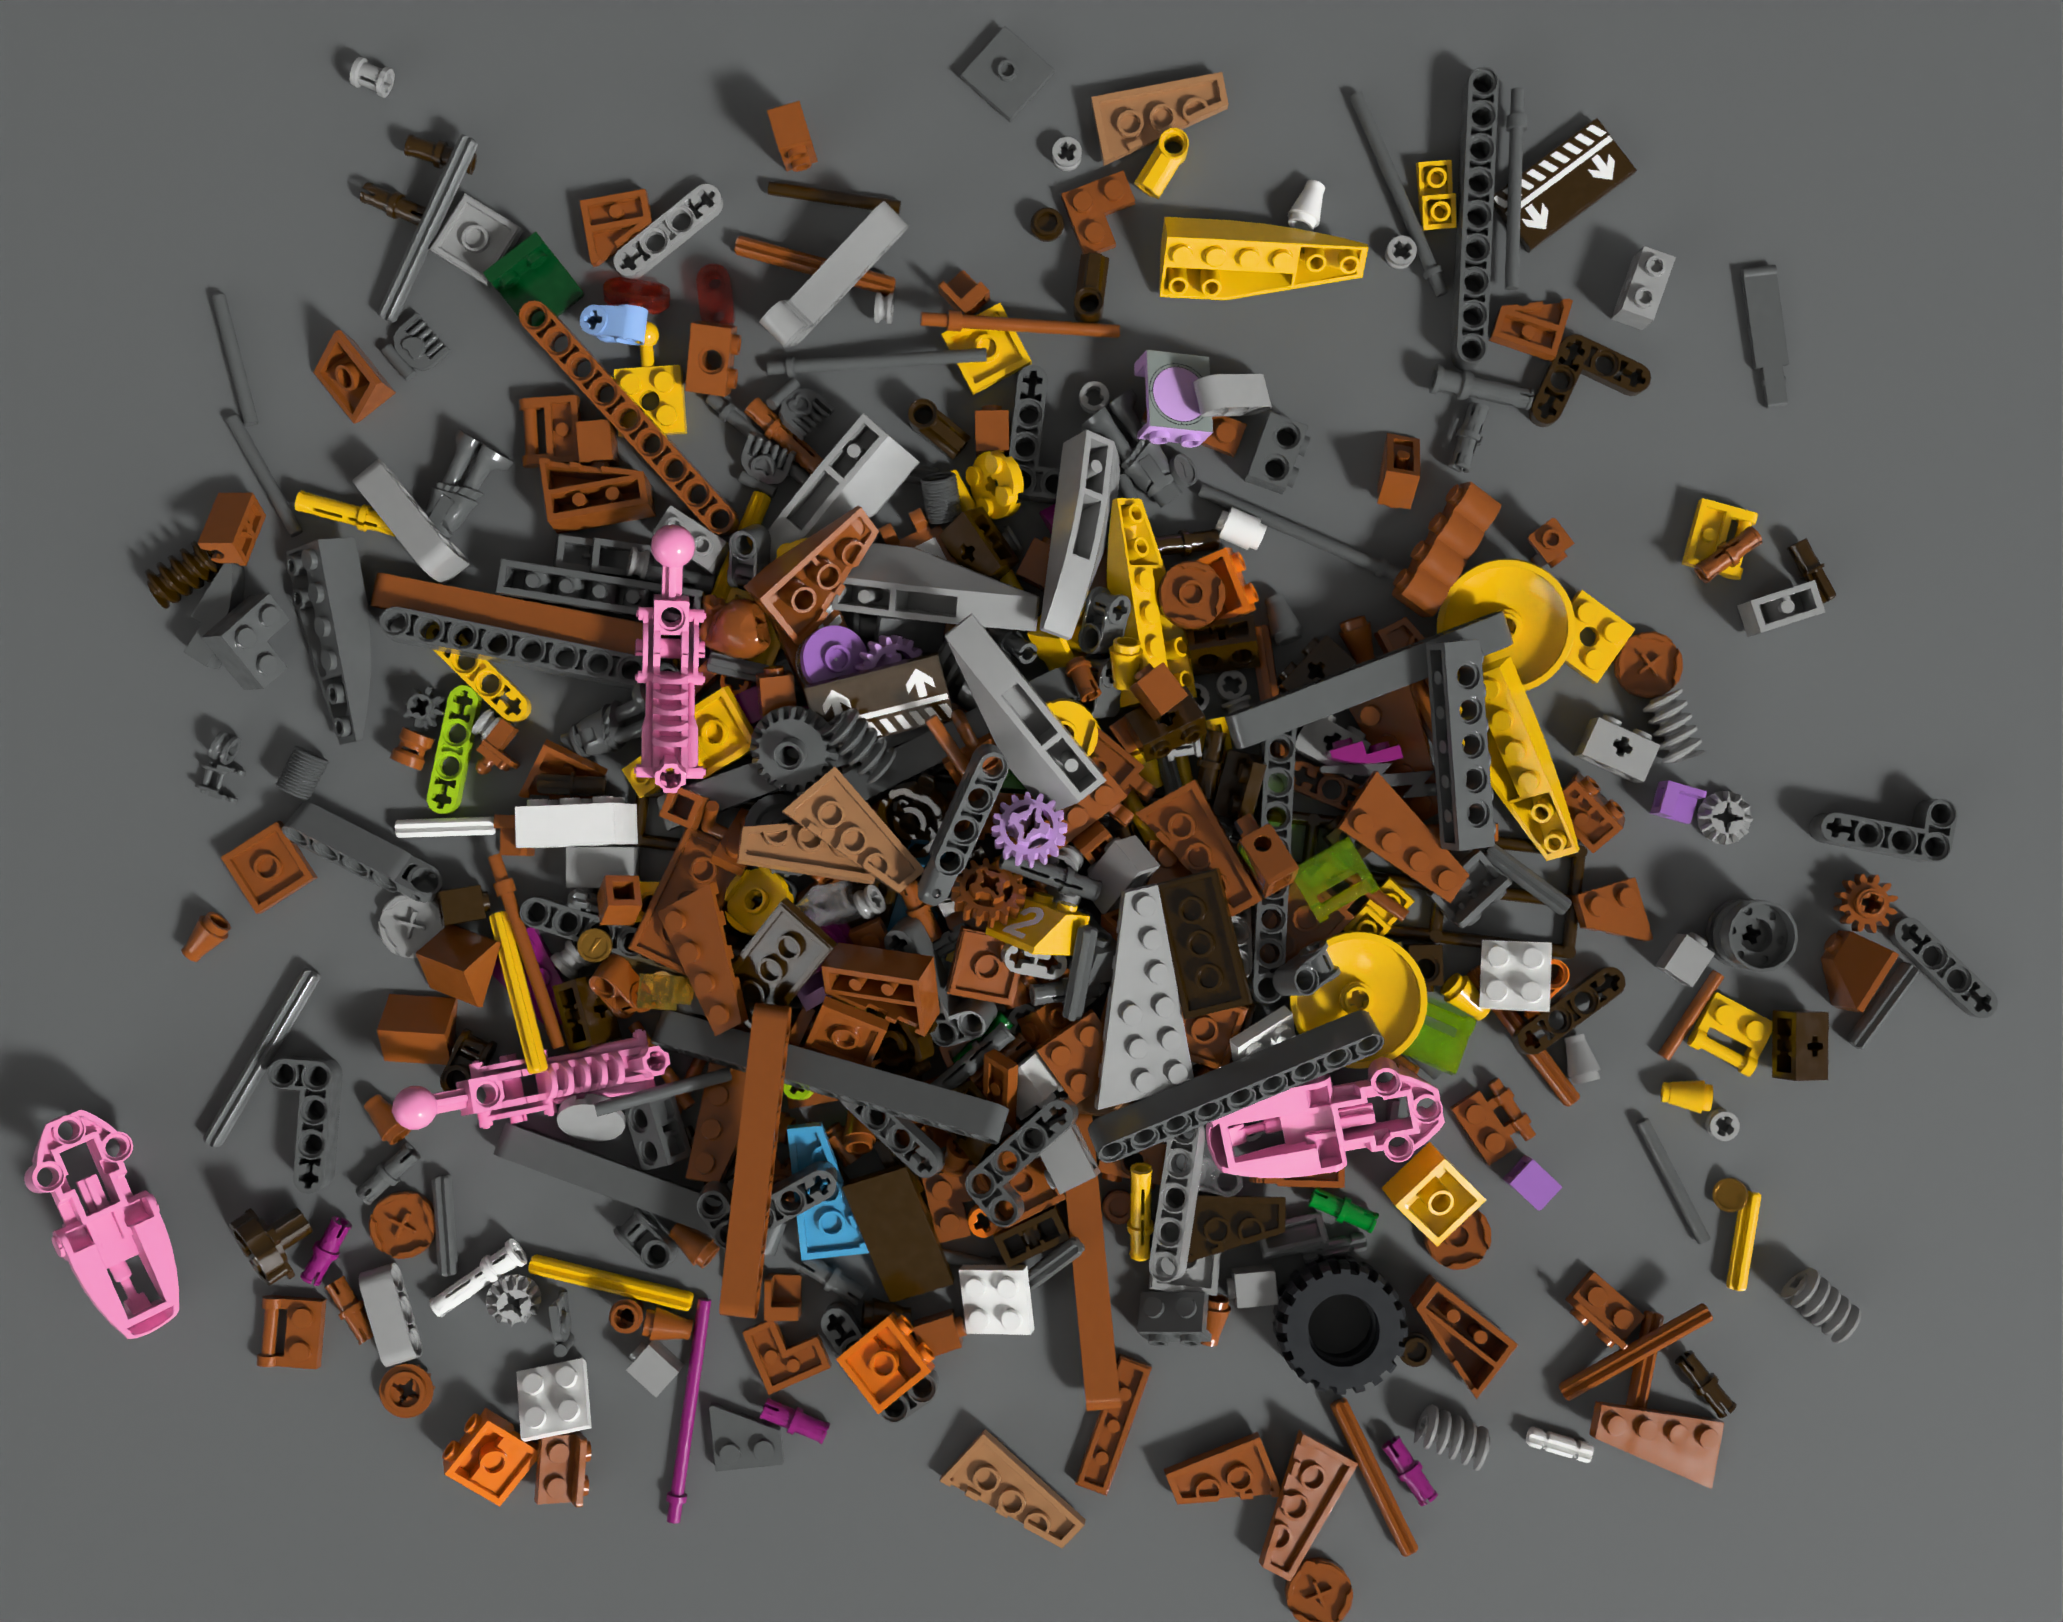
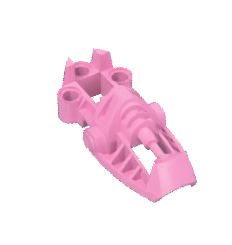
(1320, 1132)
(107, 1230)

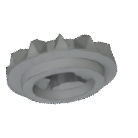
(1713, 828)
(518, 1287)

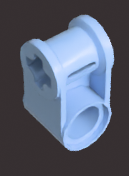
(615, 323)

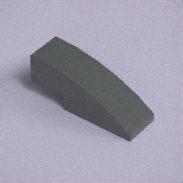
(596, 555)
(219, 600)

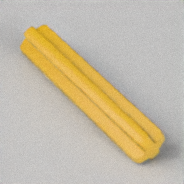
(1743, 1243)

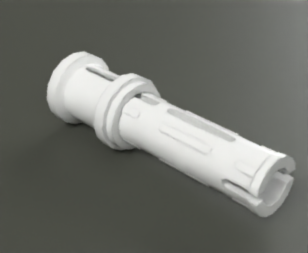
(488, 1272)

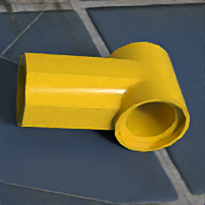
(1162, 164)

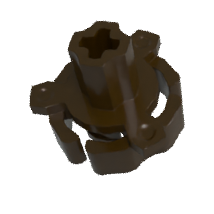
(917, 813)
(906, 1050)
(269, 1242)

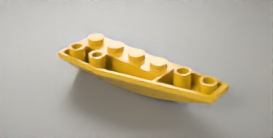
(1250, 259)
(1136, 572)
(1522, 763)

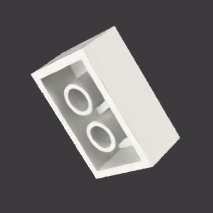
(576, 822)

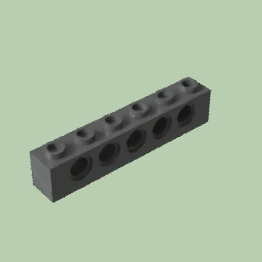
(584, 590)
(1448, 732)

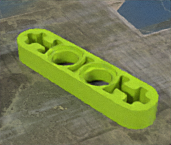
(447, 748)

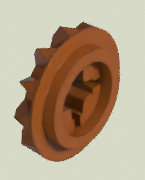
(392, 1394)

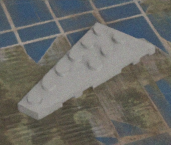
(1143, 1018)

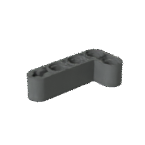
(1032, 434)
(1880, 832)
(911, 937)
(308, 1121)
(1025, 1154)
(780, 1209)
(912, 1399)

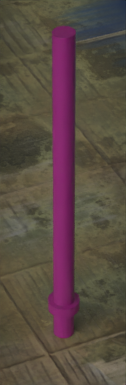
(676, 1496)

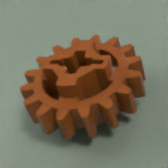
(988, 893)

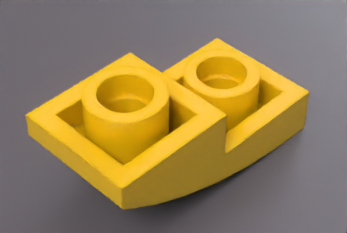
(1436, 195)
(1373, 917)

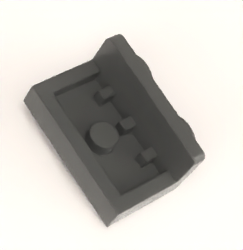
(1480, 889)
(1174, 1318)

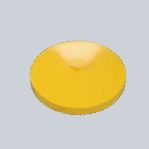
(1534, 609)
(1375, 979)

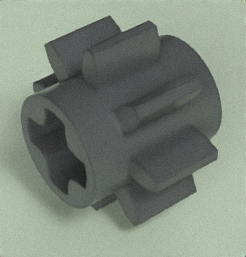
(415, 703)

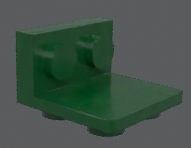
(534, 274)

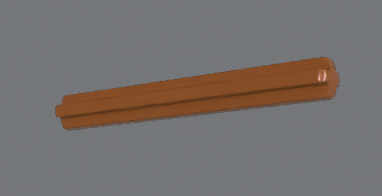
(805, 263)
(1542, 1061)
(1635, 1352)
(1374, 1476)

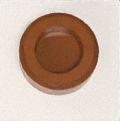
(1117, 1206)

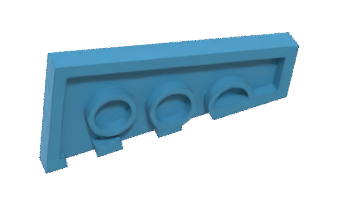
(829, 1226)

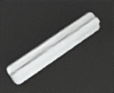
(444, 827)

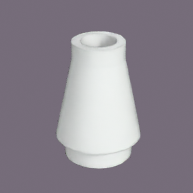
(1307, 208)

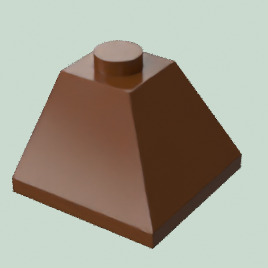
(1854, 969)

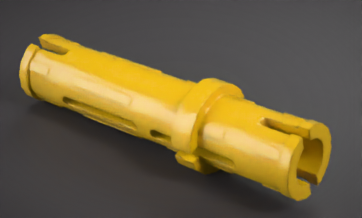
(363, 517)
(1140, 1224)

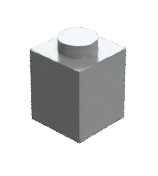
(1685, 958)
(1252, 1286)
(654, 1366)

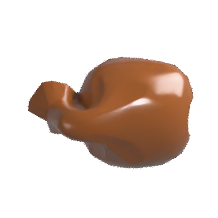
(734, 627)

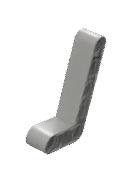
(795, 318)
(1168, 1212)

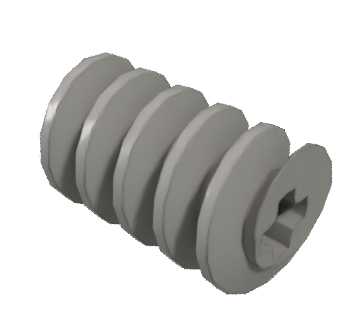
(1673, 727)
(1824, 1303)
(1453, 1434)

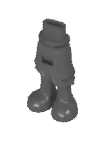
(1145, 461)
(452, 503)
(606, 729)

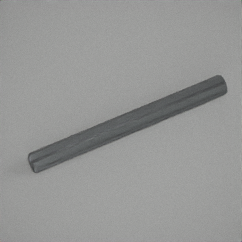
(427, 228)
(261, 1058)

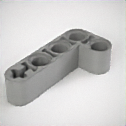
(410, 523)

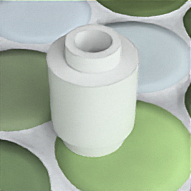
(1241, 529)

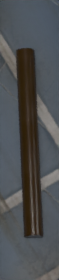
(830, 196)

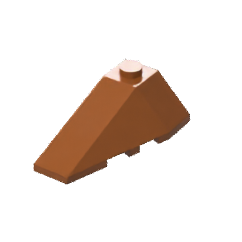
(806, 579)

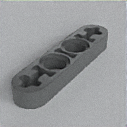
(1940, 970)
(887, 1132)

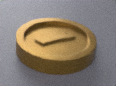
(594, 945)
(1730, 1195)

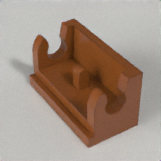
(232, 527)

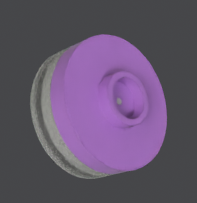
(828, 654)

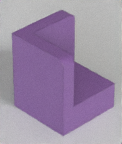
(1676, 801)
(1532, 1182)

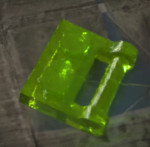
(1329, 869)
(1438, 1048)

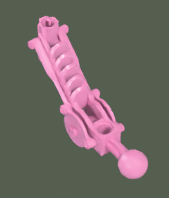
(669, 719)
(601, 1069)

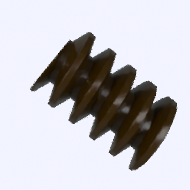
(182, 575)

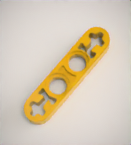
(475, 676)

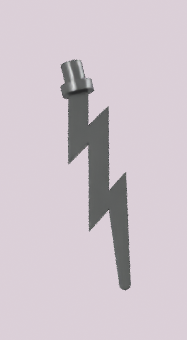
(1415, 779)

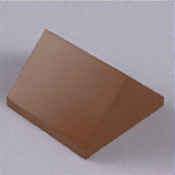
(352, 377)
(459, 963)
(418, 1029)

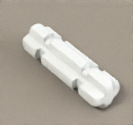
(1559, 1444)

